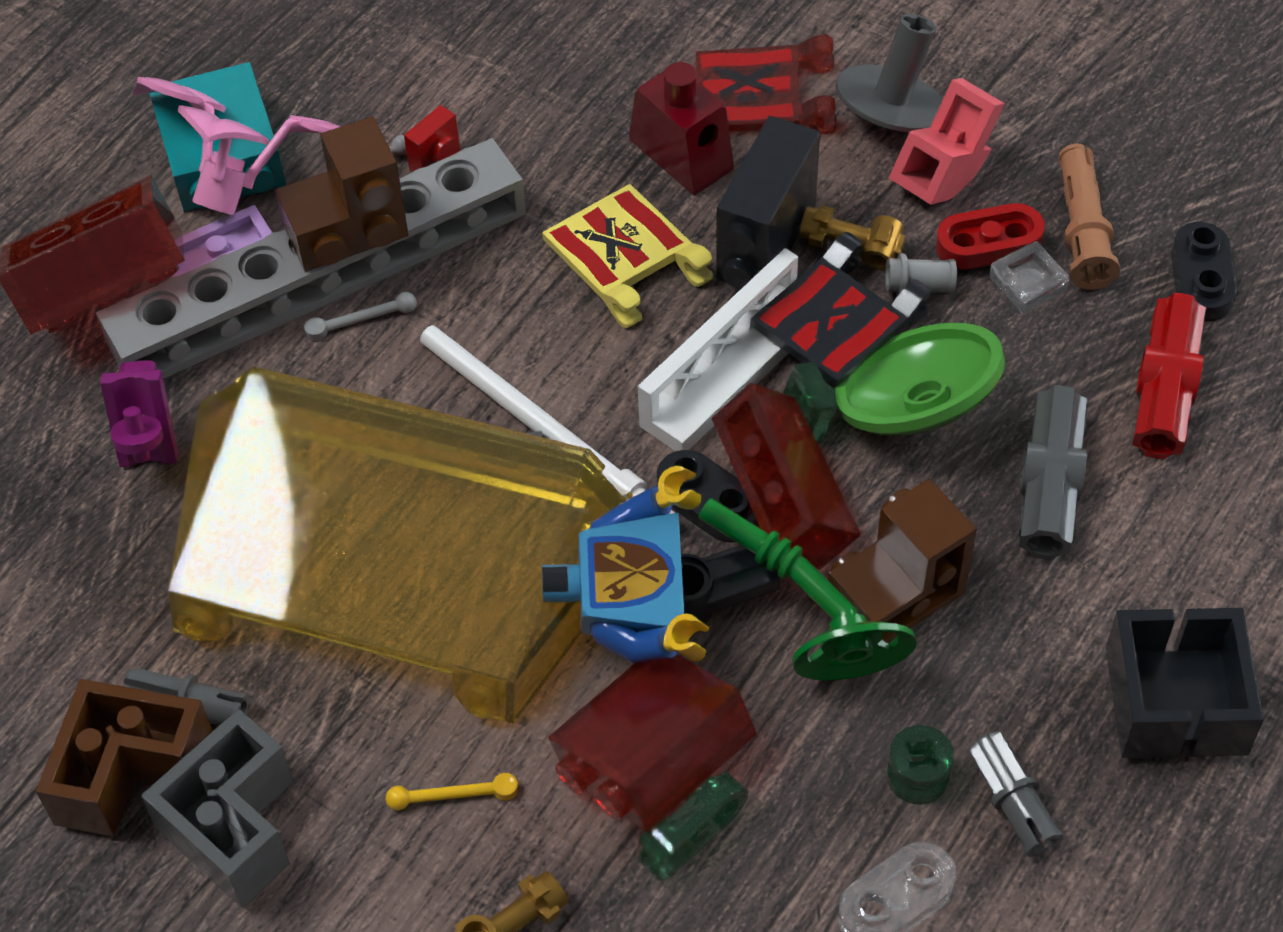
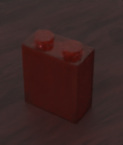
(651, 739)

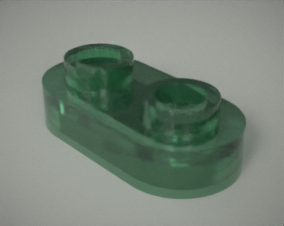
(692, 826)

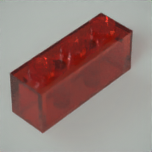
(785, 473)

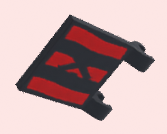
(834, 317)

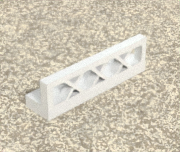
(714, 362)

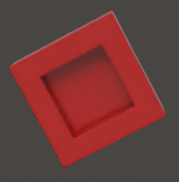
(432, 139)

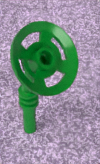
(852, 644)

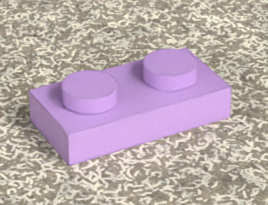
(222, 238)

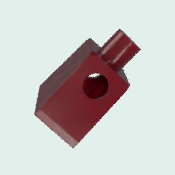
(682, 128)

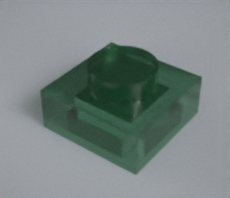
(813, 396)

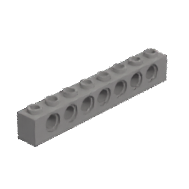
(266, 284)

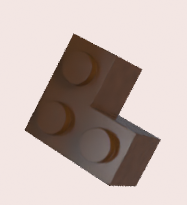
(349, 206)
(915, 563)
(110, 742)

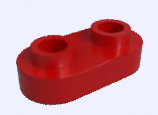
(984, 234)

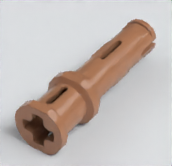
(1088, 232)

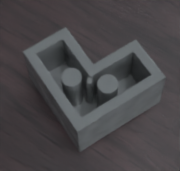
(214, 803)

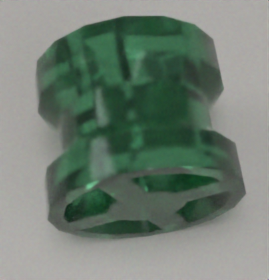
(919, 780)

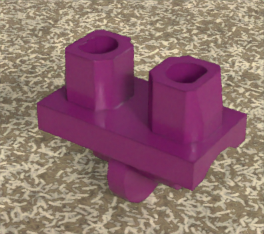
(139, 414)

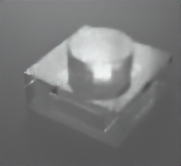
(1029, 277)

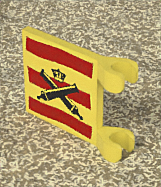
(621, 244)

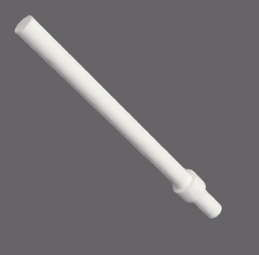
(519, 405)

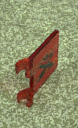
(766, 83)

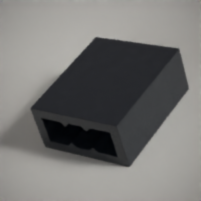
(766, 200)

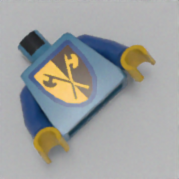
(633, 576)

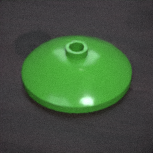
(922, 380)

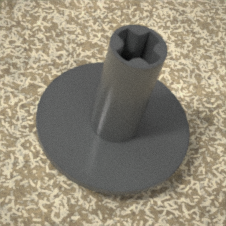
(893, 92)

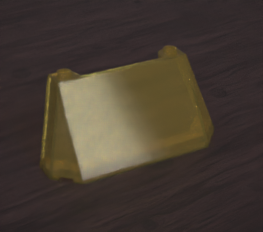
(384, 532)

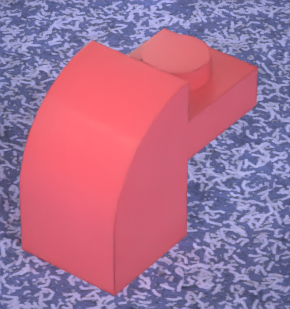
(951, 151)

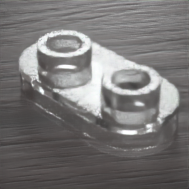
(899, 891)

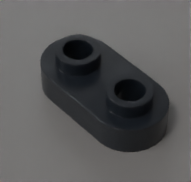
(1204, 258)
(710, 482)

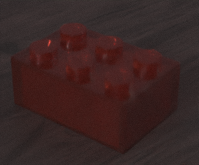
(91, 256)

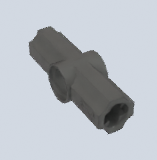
(1053, 473)

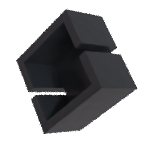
(1186, 696)

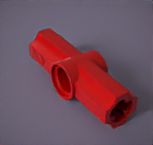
(1169, 376)

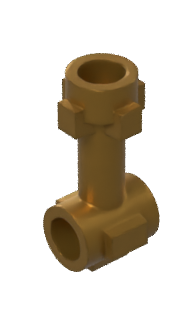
(879, 241)
(540, 898)

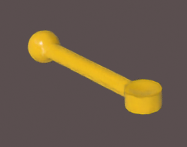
(503, 787)

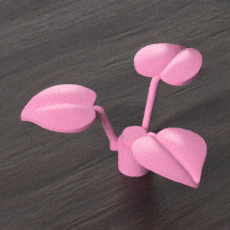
(222, 174)

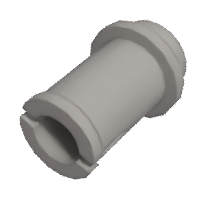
(936, 274)

